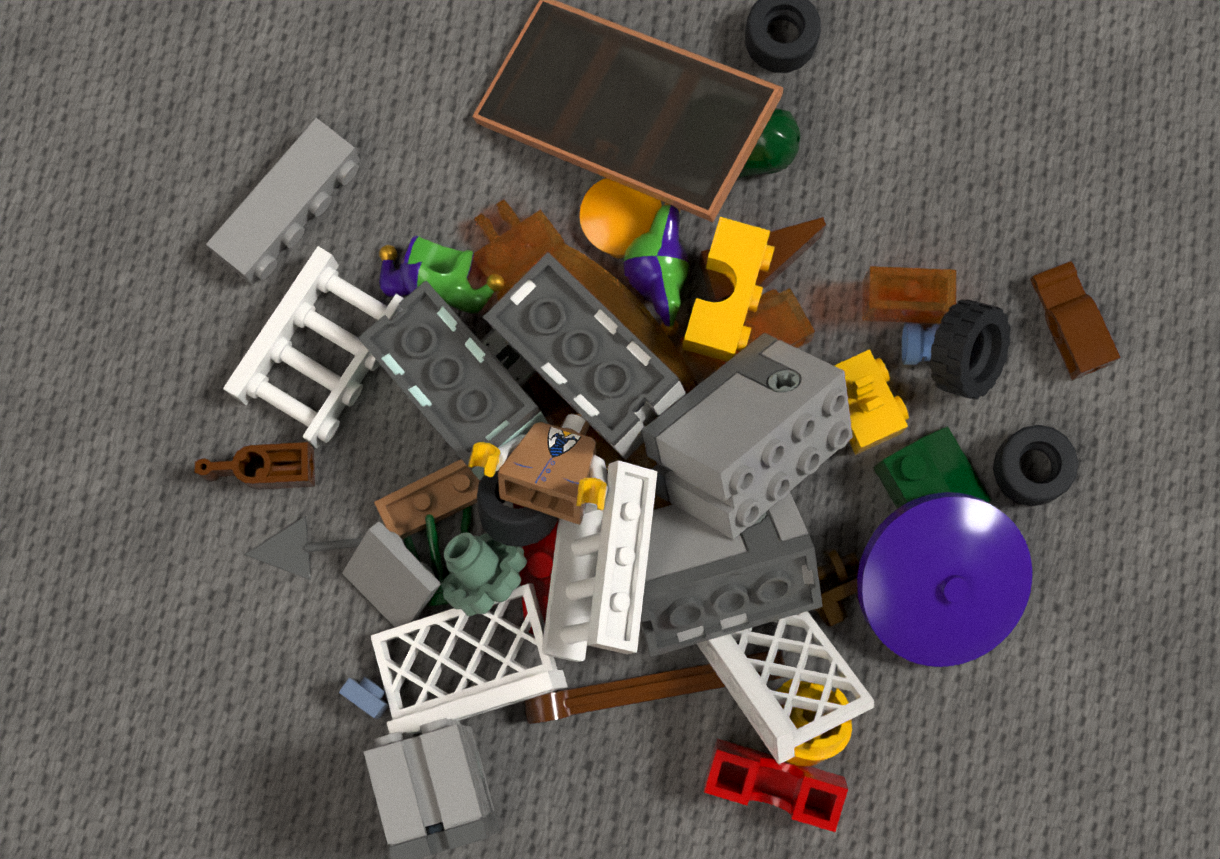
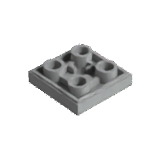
(391, 576)

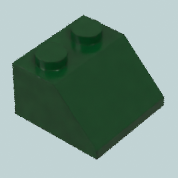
(928, 468)

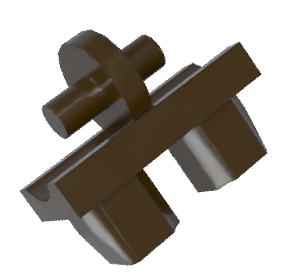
(836, 582)

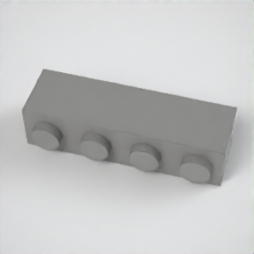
(285, 202)

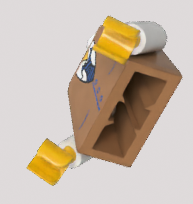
(548, 469)

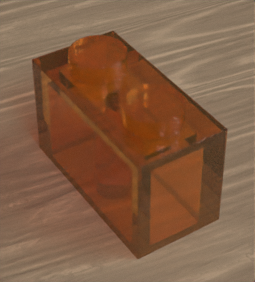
(908, 294)

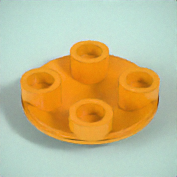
(616, 216)

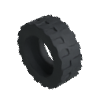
(970, 349)

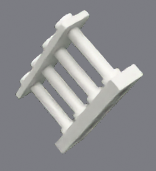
(274, 346)
(602, 570)

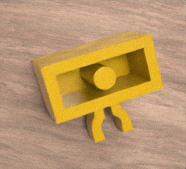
(872, 408)

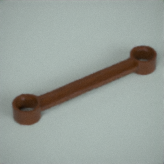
(630, 691)

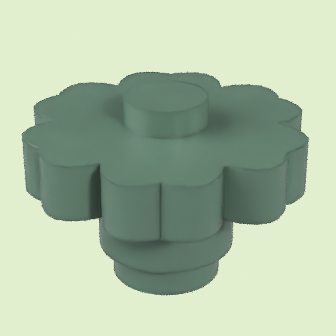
(480, 572)

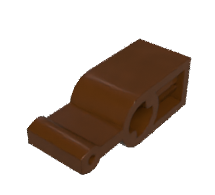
(1074, 321)
(284, 466)

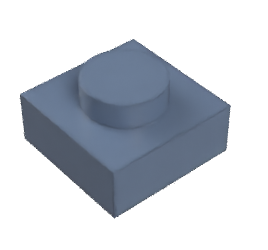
(366, 696)

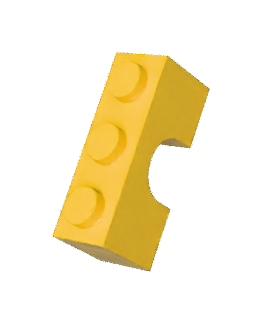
(739, 254)

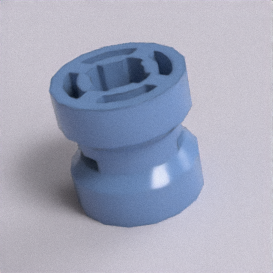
(917, 342)

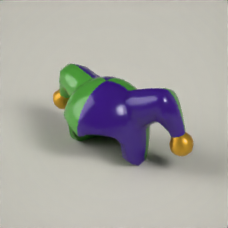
(439, 266)
(659, 266)

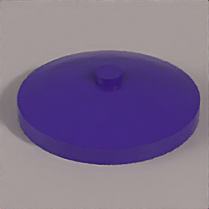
(944, 579)

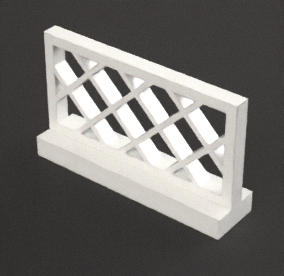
(477, 699)
(763, 705)

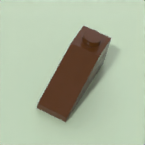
(789, 246)

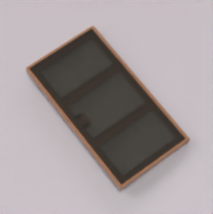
(629, 107)

